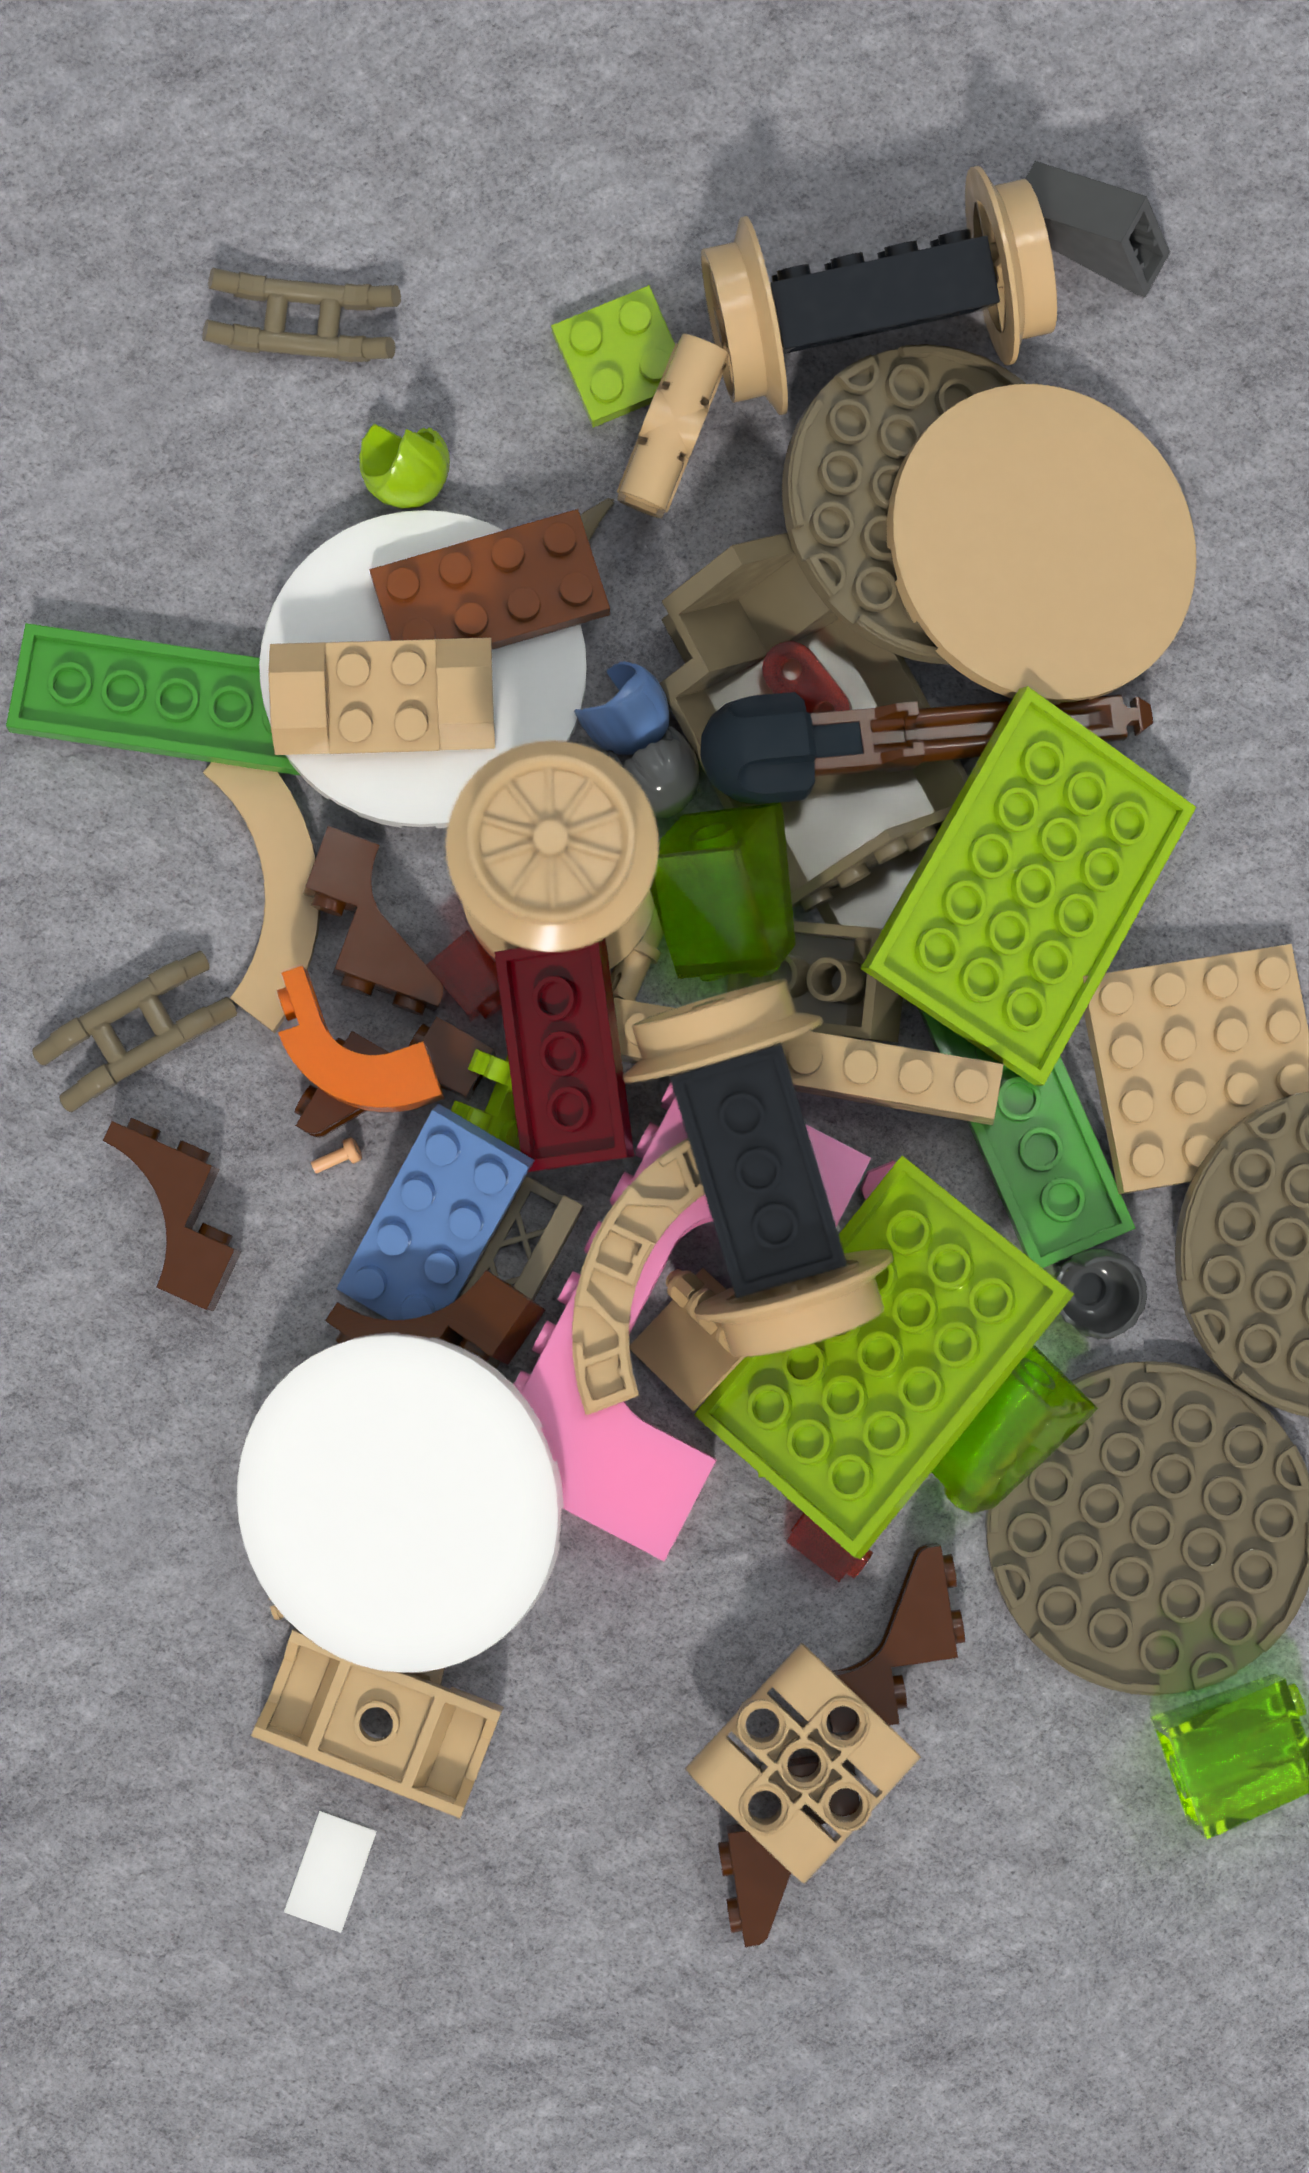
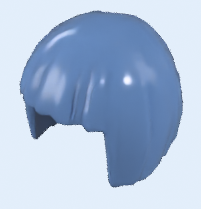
(633, 716)

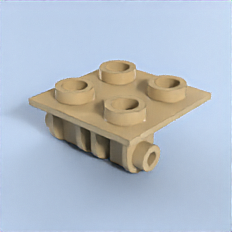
(680, 1348)

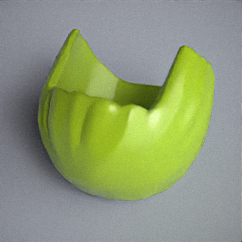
(404, 469)

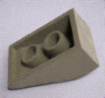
(828, 982)

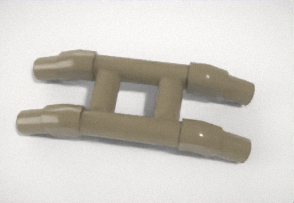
(278, 294)
(167, 1034)

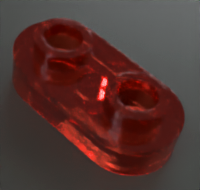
(814, 682)

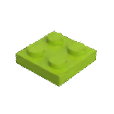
(616, 354)

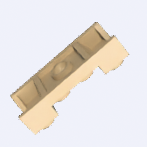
(434, 1737)

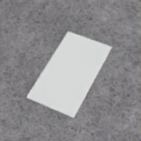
(330, 1871)

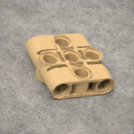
(672, 425)
(792, 1832)

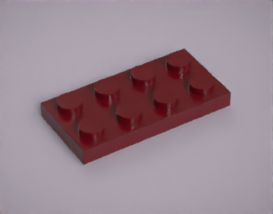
(564, 1056)

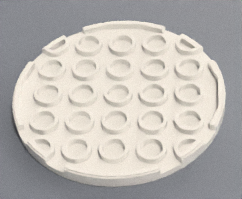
(335, 601)
(399, 1502)

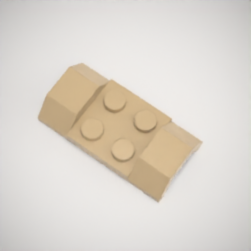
(381, 696)

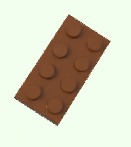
(496, 585)

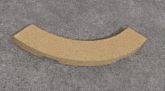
(286, 864)
(613, 1272)

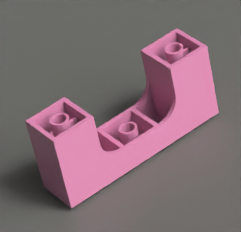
(611, 1461)

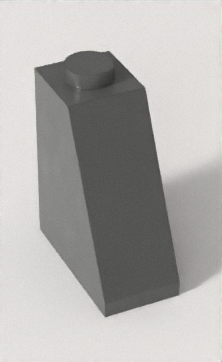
(1100, 227)

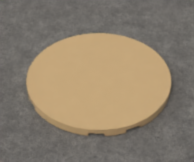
(1041, 543)

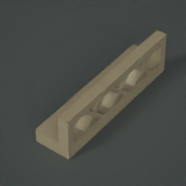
(547, 1249)

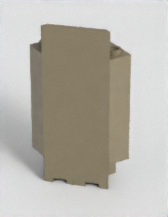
(855, 832)

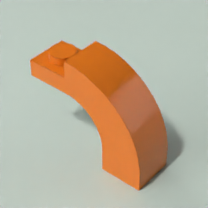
(368, 1082)

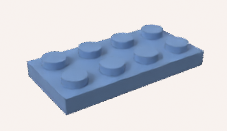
(435, 1219)

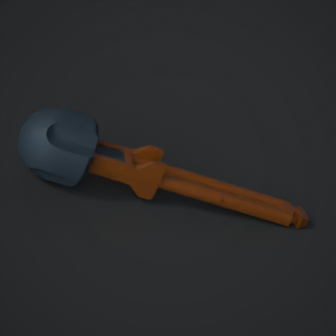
(773, 749)

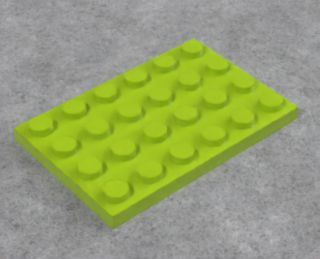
(1029, 887)
(875, 1409)

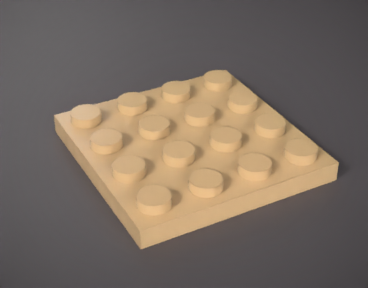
(1192, 1054)

